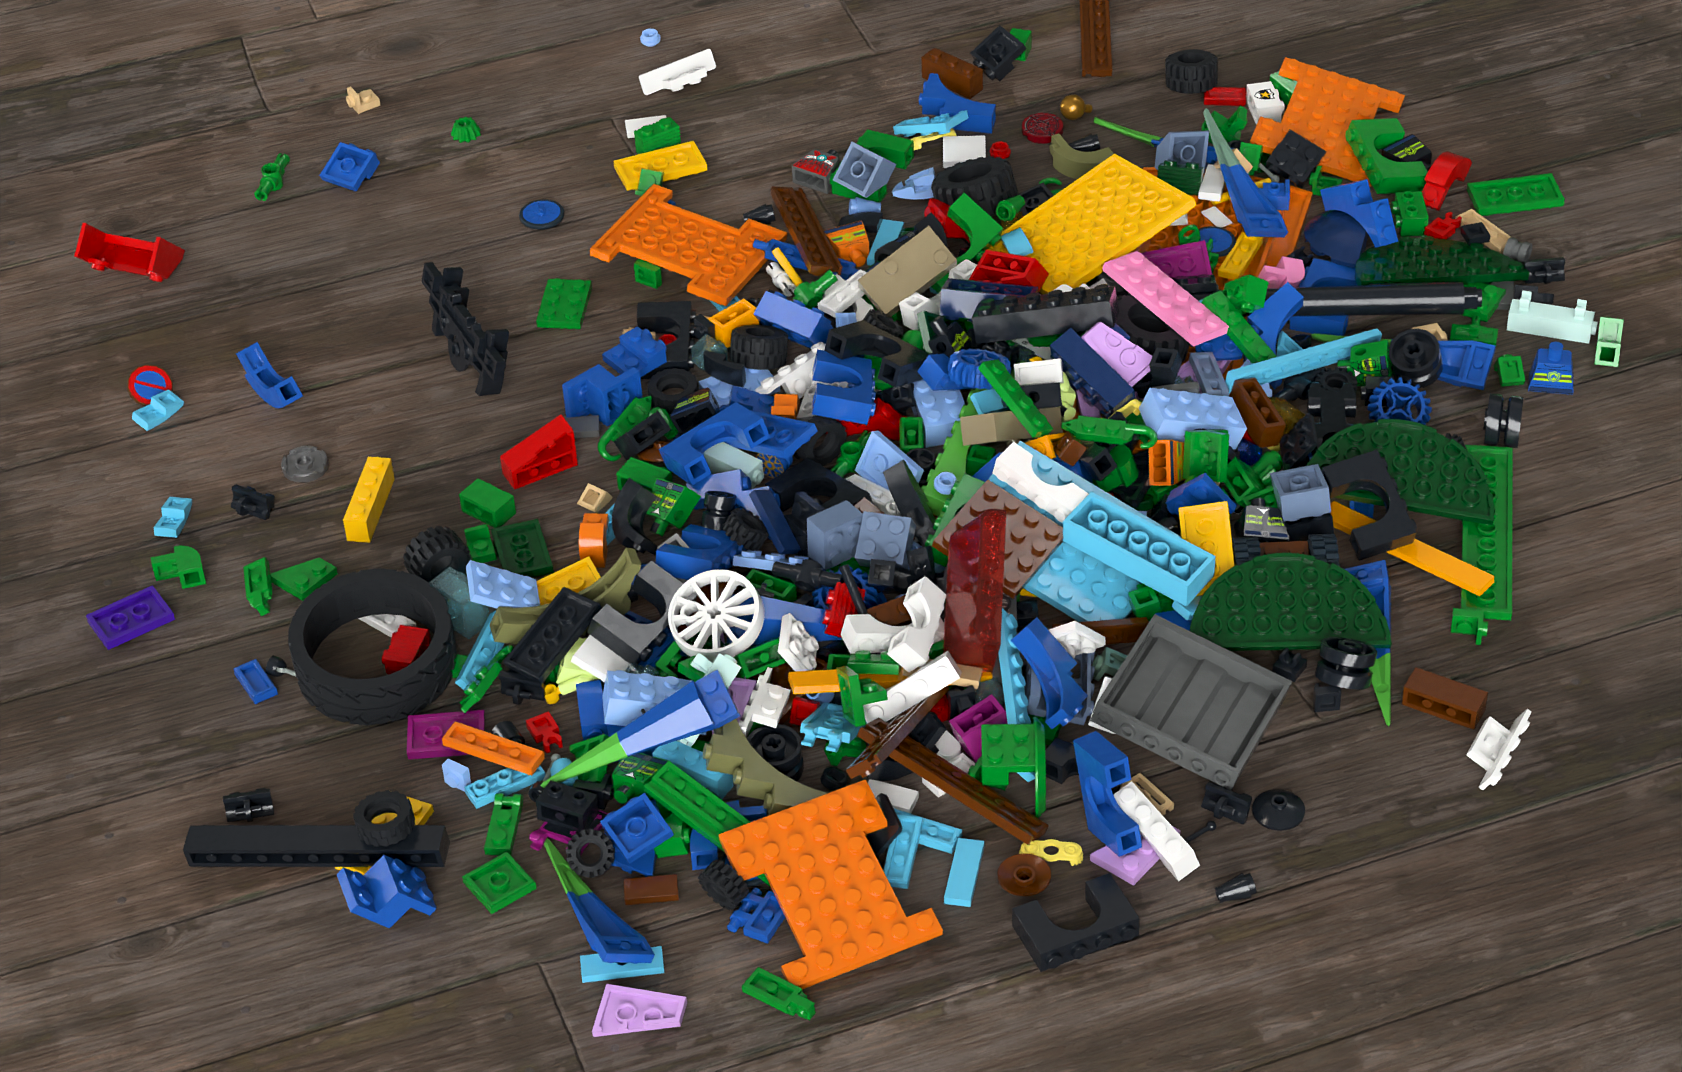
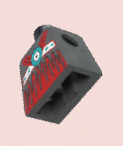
(815, 170)

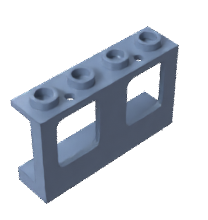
(1036, 696)

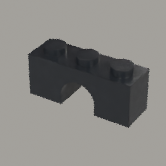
(1062, 762)

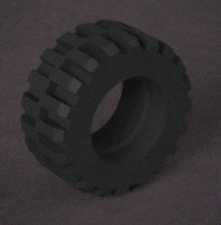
(982, 179)
(1148, 329)

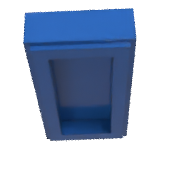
(255, 681)

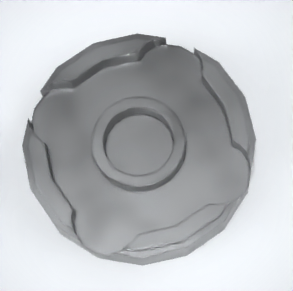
(304, 464)

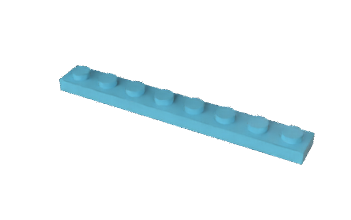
(1302, 360)
(1012, 679)

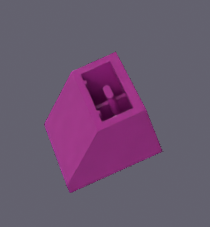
(967, 725)

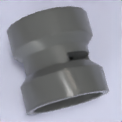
(1517, 250)

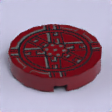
(1041, 127)

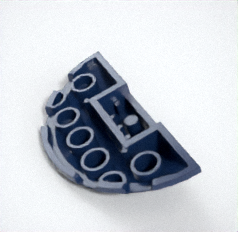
(1337, 236)

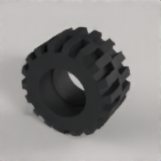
(1191, 71)
(759, 347)
(435, 552)

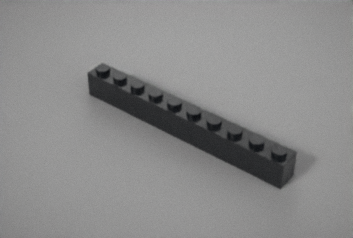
(308, 846)

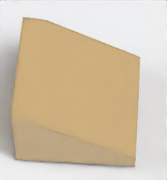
(594, 498)

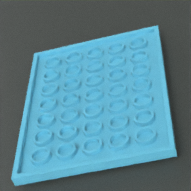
(1070, 577)

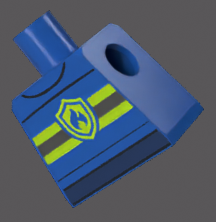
(1552, 370)

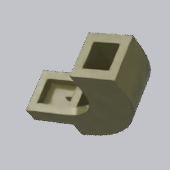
(1075, 162)

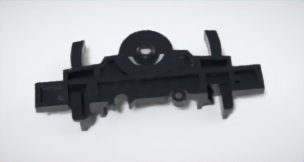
(451, 318)

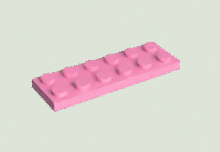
(1165, 298)

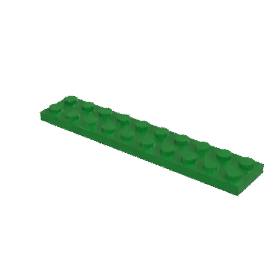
(1491, 545)

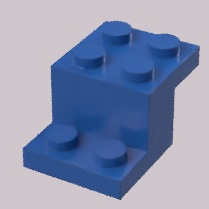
(601, 393)
(386, 891)

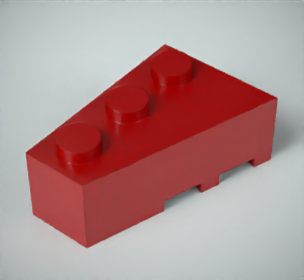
(1009, 269)
(540, 454)

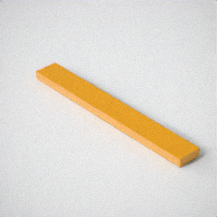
(1420, 554)
(827, 680)

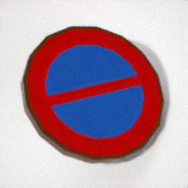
(147, 382)

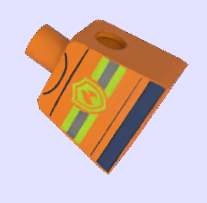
(850, 242)
(1166, 463)

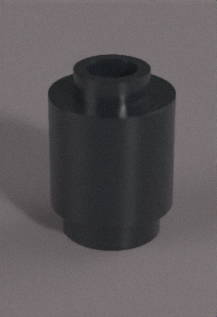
(508, 730)

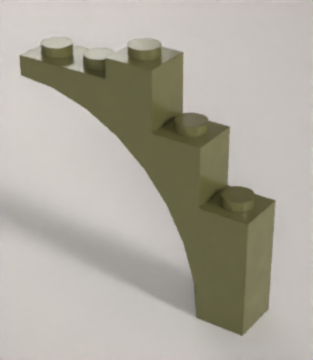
(512, 624)
(755, 778)

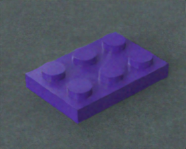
(130, 617)

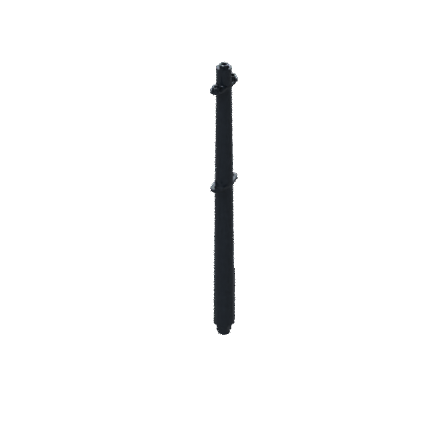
(1381, 299)

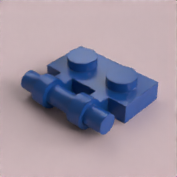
(764, 920)

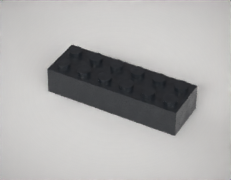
(1044, 314)

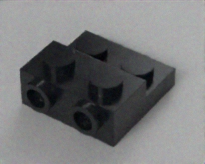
(997, 53)
(1295, 159)
(802, 508)

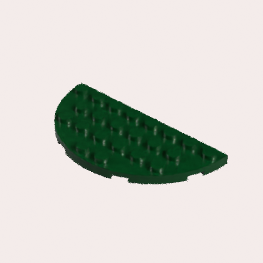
(1435, 261)
(1429, 469)
(1288, 604)

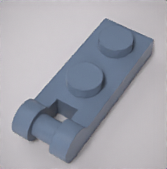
(1208, 373)

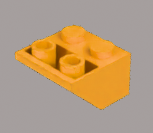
(732, 317)

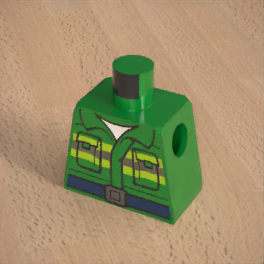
(1368, 361)
(671, 506)
(633, 774)

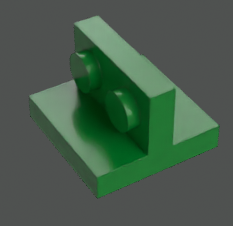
(1206, 453)
(857, 693)

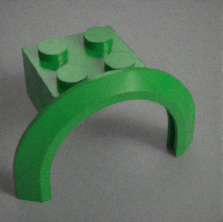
(1015, 749)

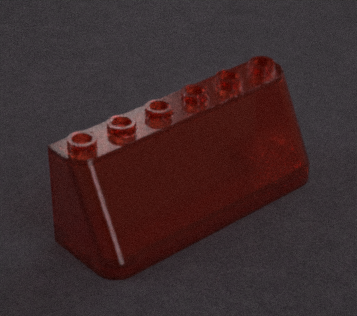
(975, 591)

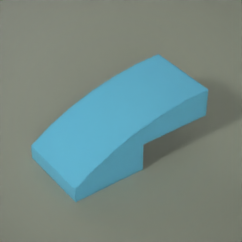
(1017, 243)
(160, 409)
(174, 516)

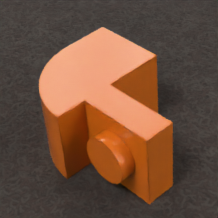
(786, 405)
(593, 538)

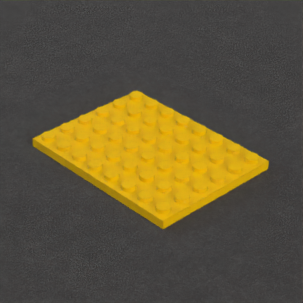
(1098, 221)

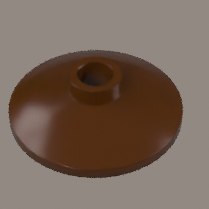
(652, 453)
(1024, 874)

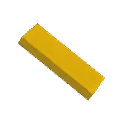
(1240, 257)

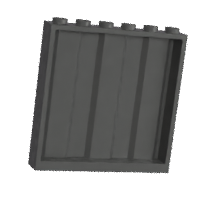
(1191, 701)

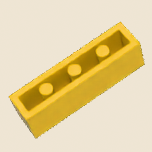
(368, 499)

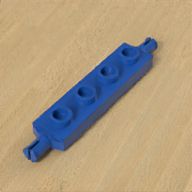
(795, 259)

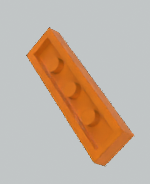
(493, 748)

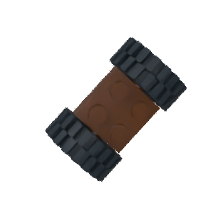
(1321, 546)

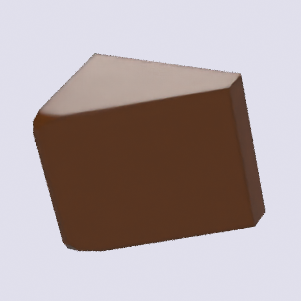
(1069, 449)

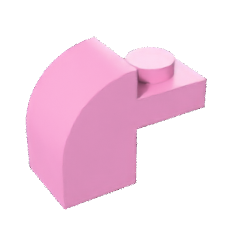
(1287, 270)

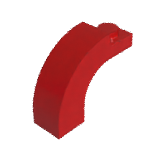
(1441, 176)

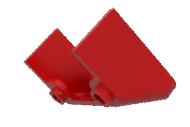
(128, 254)

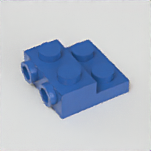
(349, 166)
(636, 350)
(1197, 492)
(636, 828)

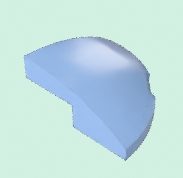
(917, 186)

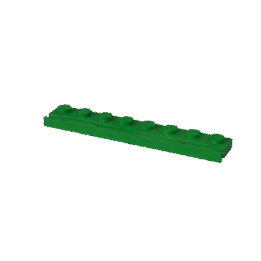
(694, 804)

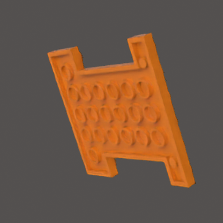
(1322, 113)
(687, 243)
(829, 883)

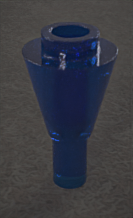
(1249, 452)

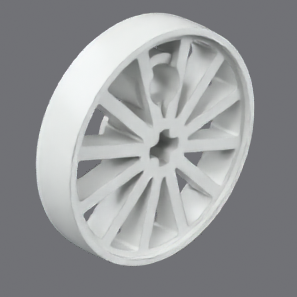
(715, 615)

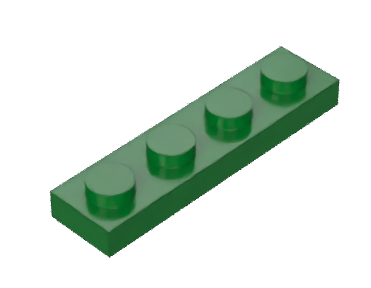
(1239, 329)
(1015, 398)

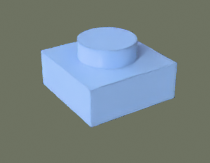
(845, 318)
(456, 774)

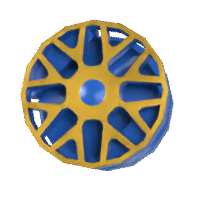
(774, 464)

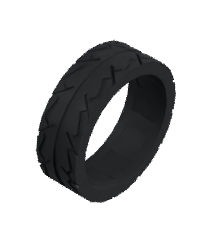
(359, 596)

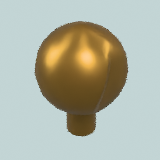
(1074, 107)

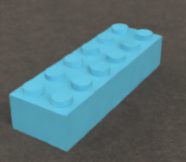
(1139, 548)

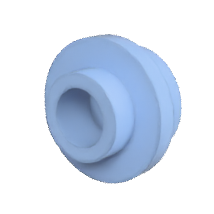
(650, 37)
(944, 482)

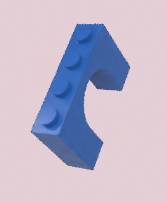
(1324, 274)
(840, 403)
(735, 423)
(706, 552)
(1099, 770)

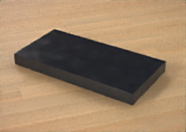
(552, 635)

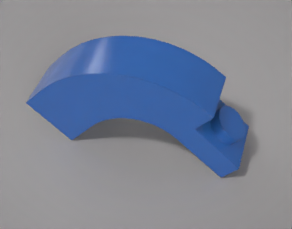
(264, 379)
(704, 851)

